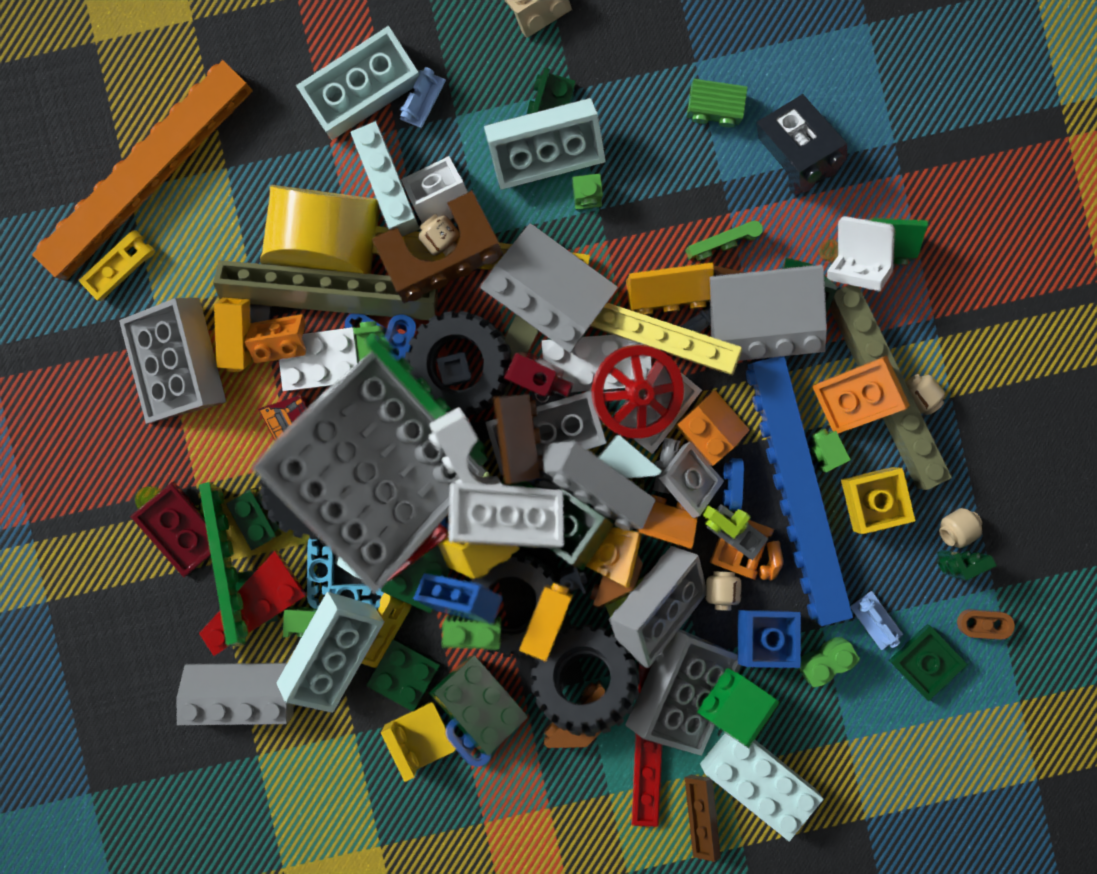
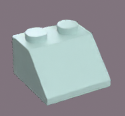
(627, 459)

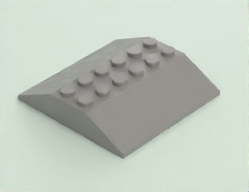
(364, 471)

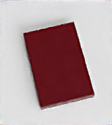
(175, 528)

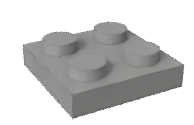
(691, 479)

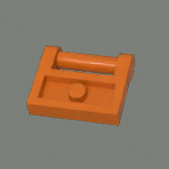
(730, 558)

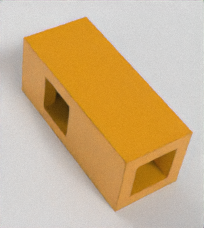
(231, 330)
(546, 621)

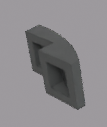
(748, 542)

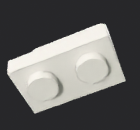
(863, 254)

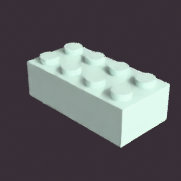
(359, 83)
(545, 143)
(329, 652)
(762, 784)

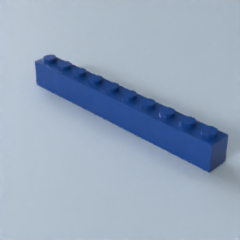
(799, 491)

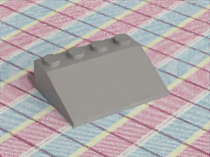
(549, 287)
(770, 311)
(172, 359)
(675, 691)

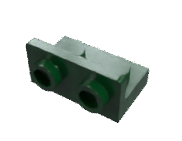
(551, 92)
(253, 519)
(964, 565)

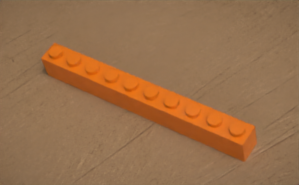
(142, 171)

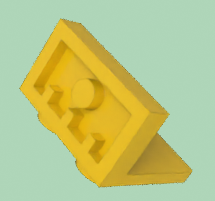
(417, 739)

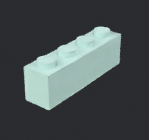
(384, 179)

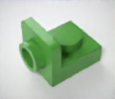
(362, 333)

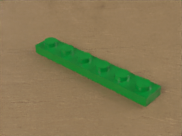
(417, 387)
(225, 574)

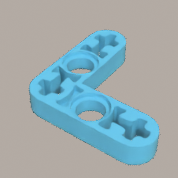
(331, 587)

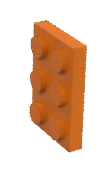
(861, 395)

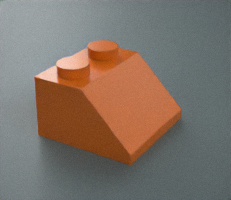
(712, 428)
(670, 523)

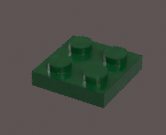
(927, 662)
(403, 674)

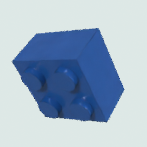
(769, 638)

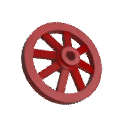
(632, 390)

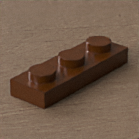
(702, 818)

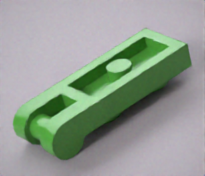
(725, 240)

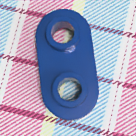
(398, 340)
(734, 494)
(464, 746)

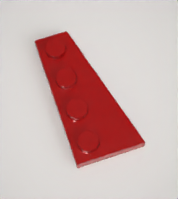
(263, 597)

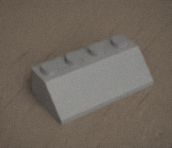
(560, 422)
(597, 484)
(660, 605)
(232, 695)

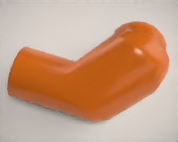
(775, 561)

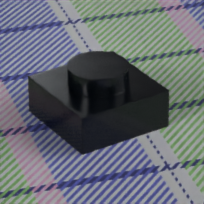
(453, 370)

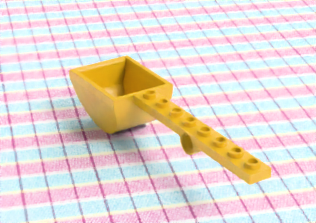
(333, 232)

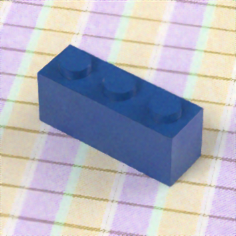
(458, 598)

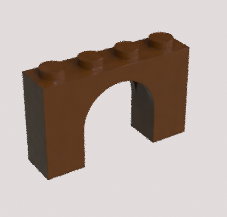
(417, 277)

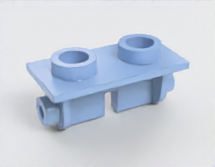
(423, 98)
(877, 621)

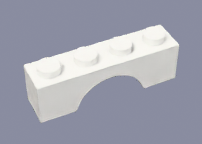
(456, 439)

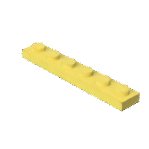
(668, 338)

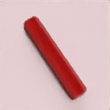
(429, 543)

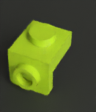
(731, 527)

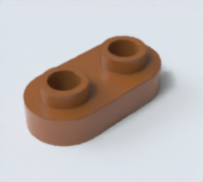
(984, 624)

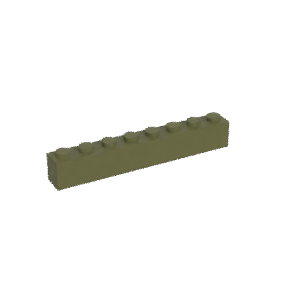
(318, 290)
(905, 426)

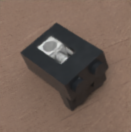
(802, 143)

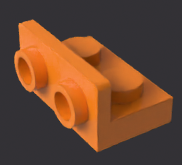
(276, 339)

